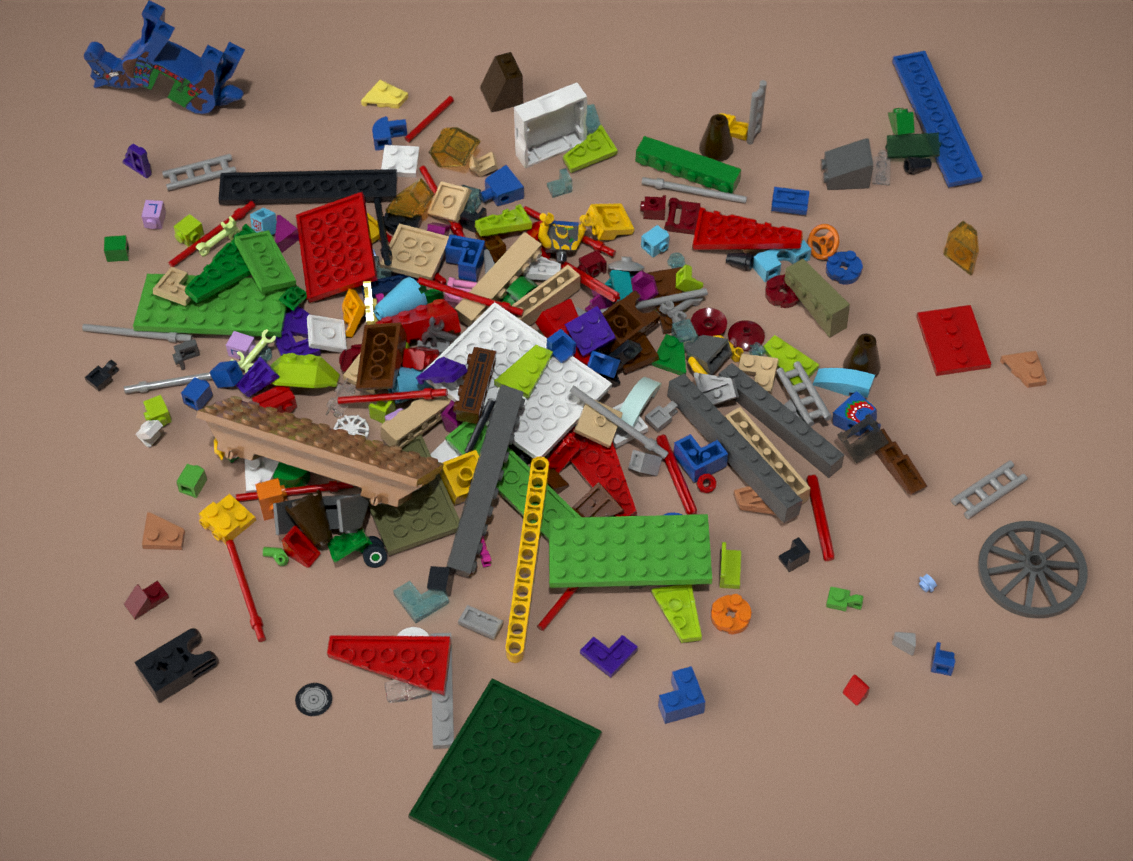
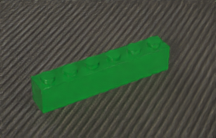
(688, 165)

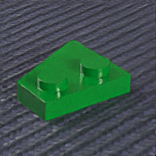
(671, 356)

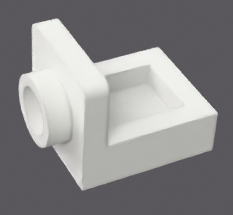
(149, 432)

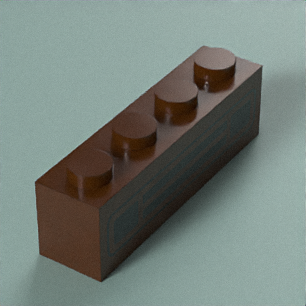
(475, 385)

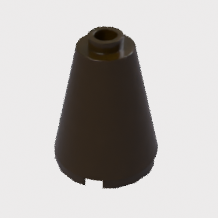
(717, 139)
(864, 355)
(312, 518)

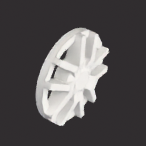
(351, 427)

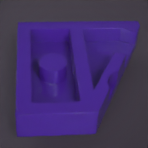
(137, 160)
(297, 322)
(442, 371)
(257, 377)

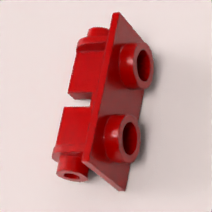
(564, 453)

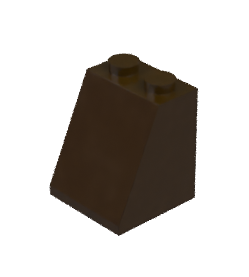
(503, 83)

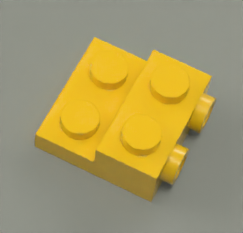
(609, 221)
(226, 518)

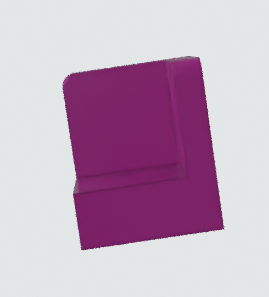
(644, 285)
(600, 301)

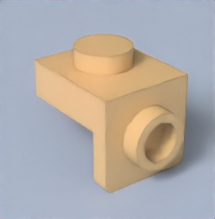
(483, 164)

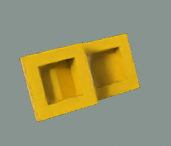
(738, 129)

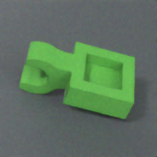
(841, 599)

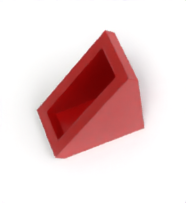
(299, 547)

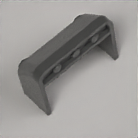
(343, 513)

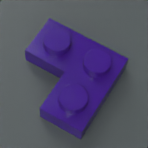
(287, 344)
(609, 659)

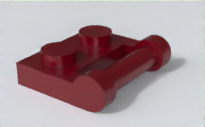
(688, 216)

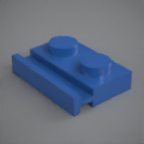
(790, 200)

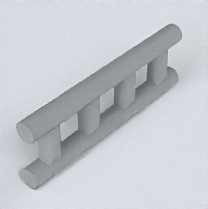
(756, 112)
(209, 175)
(806, 384)
(986, 499)

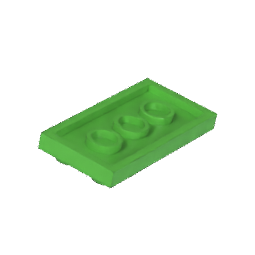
(265, 261)

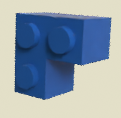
(467, 254)
(699, 460)
(684, 700)

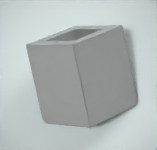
(645, 462)

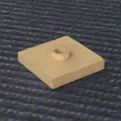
(449, 201)
(596, 426)

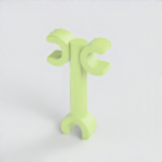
(229, 230)
(246, 363)

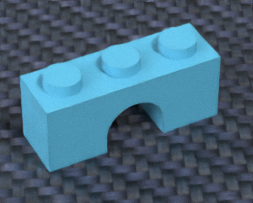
(768, 263)

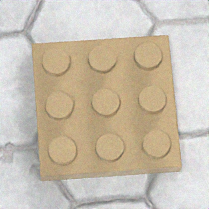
(416, 252)

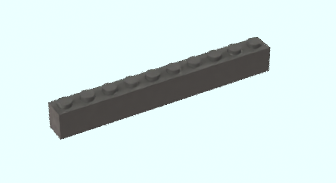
(741, 454)
(484, 481)

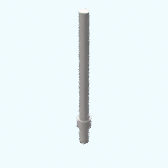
(660, 184)
(674, 298)
(171, 336)
(144, 386)
(649, 443)

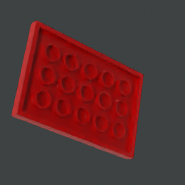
(336, 247)

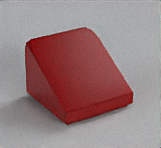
(856, 690)

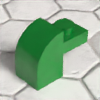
(519, 289)
(291, 476)

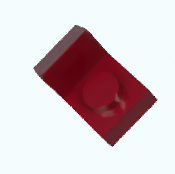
(144, 600)

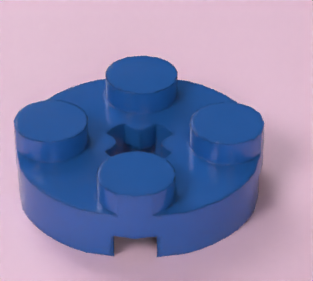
(848, 259)

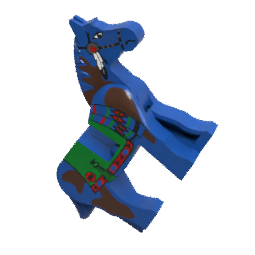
(198, 80)

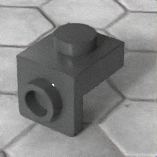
(184, 352)

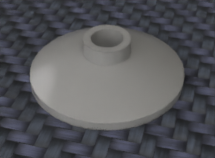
(626, 264)

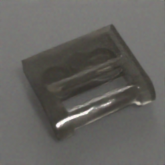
(865, 444)

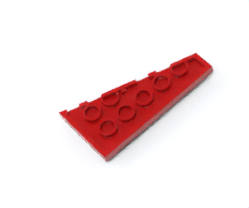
(739, 232)
(602, 465)
(409, 659)

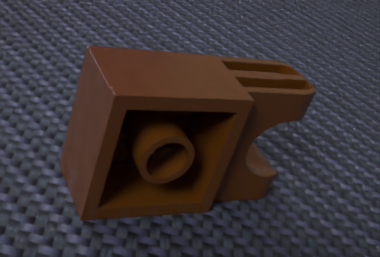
(627, 321)

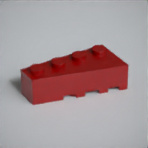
(555, 319)
(417, 320)

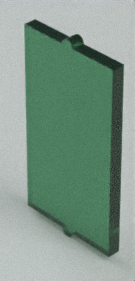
(913, 145)

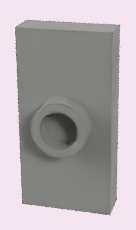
(480, 622)

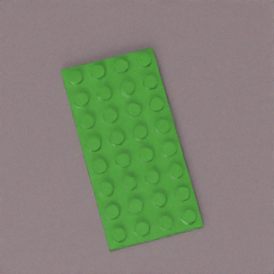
(235, 308)
(629, 551)

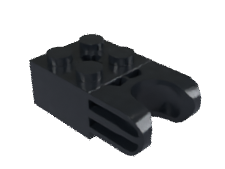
(173, 665)

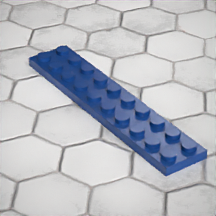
(937, 117)

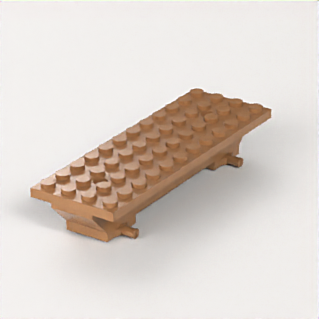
(380, 470)

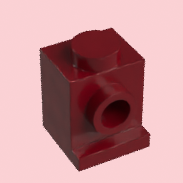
(653, 208)
(593, 263)

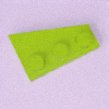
(592, 150)
(506, 222)
(788, 356)
(526, 371)
(680, 610)

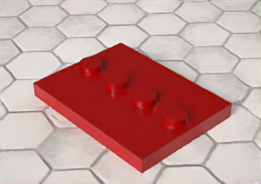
(953, 340)

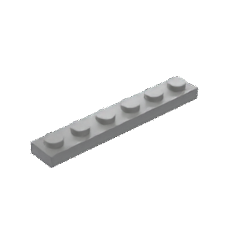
(443, 709)

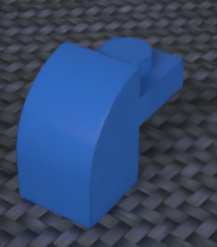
(385, 130)

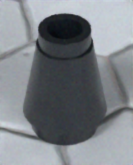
(916, 164)
(740, 260)

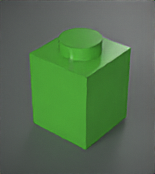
(191, 480)

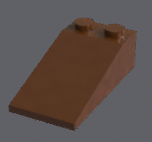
(380, 356)

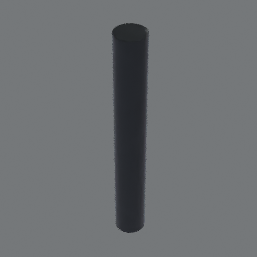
(480, 425)

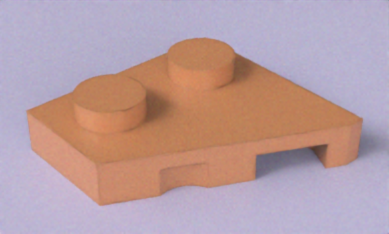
(162, 534)

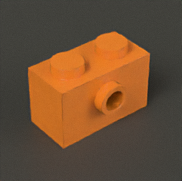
(269, 493)

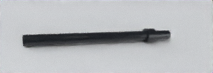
(386, 252)

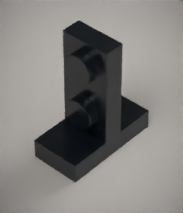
(624, 353)

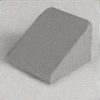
(905, 642)

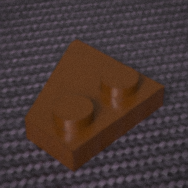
(597, 503)

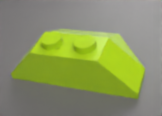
(304, 371)

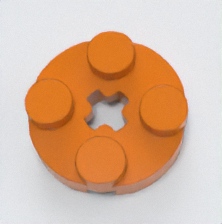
(726, 623)

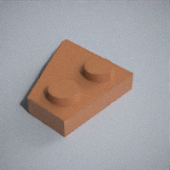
(1026, 367)
(749, 501)

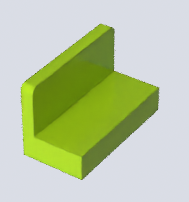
(730, 568)

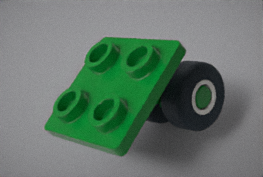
(371, 547)

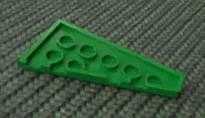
(224, 270)

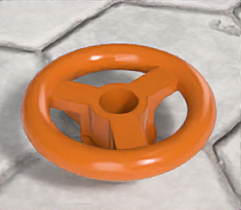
(831, 243)

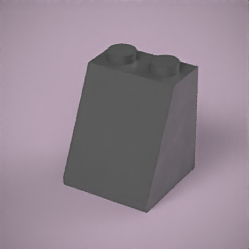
(848, 166)

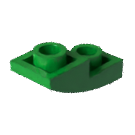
(293, 297)

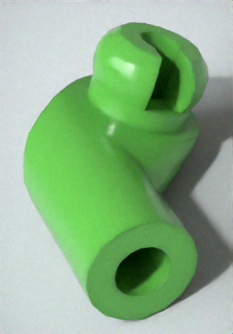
(277, 553)

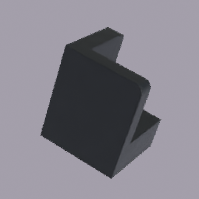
(468, 220)
(795, 556)
(440, 579)

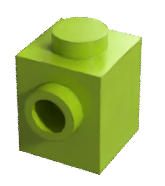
(188, 230)
(156, 410)

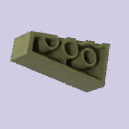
(818, 297)

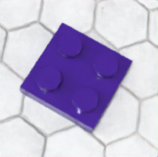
(590, 331)

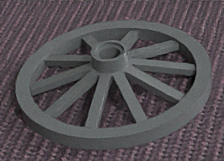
(1032, 571)

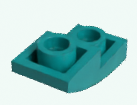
(621, 282)

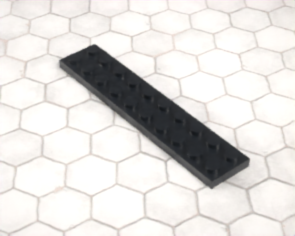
(306, 186)

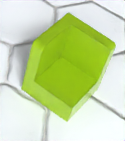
(685, 281)
(381, 409)

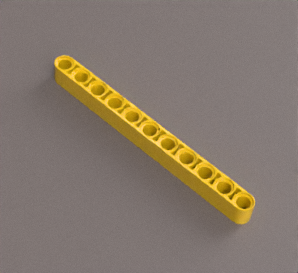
(524, 566)

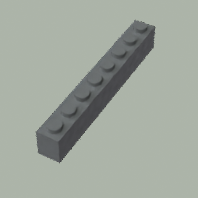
(784, 423)

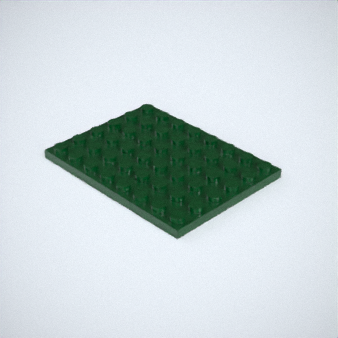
(505, 775)

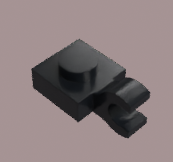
(100, 376)

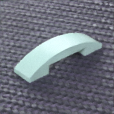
(638, 399)

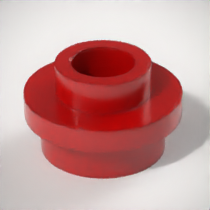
(712, 483)

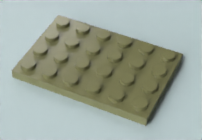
(421, 518)

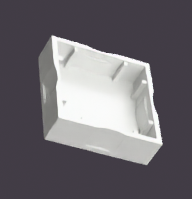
(550, 125)

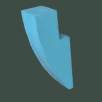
(844, 381)

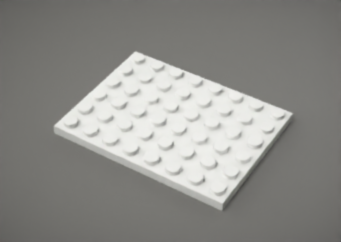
(551, 407)

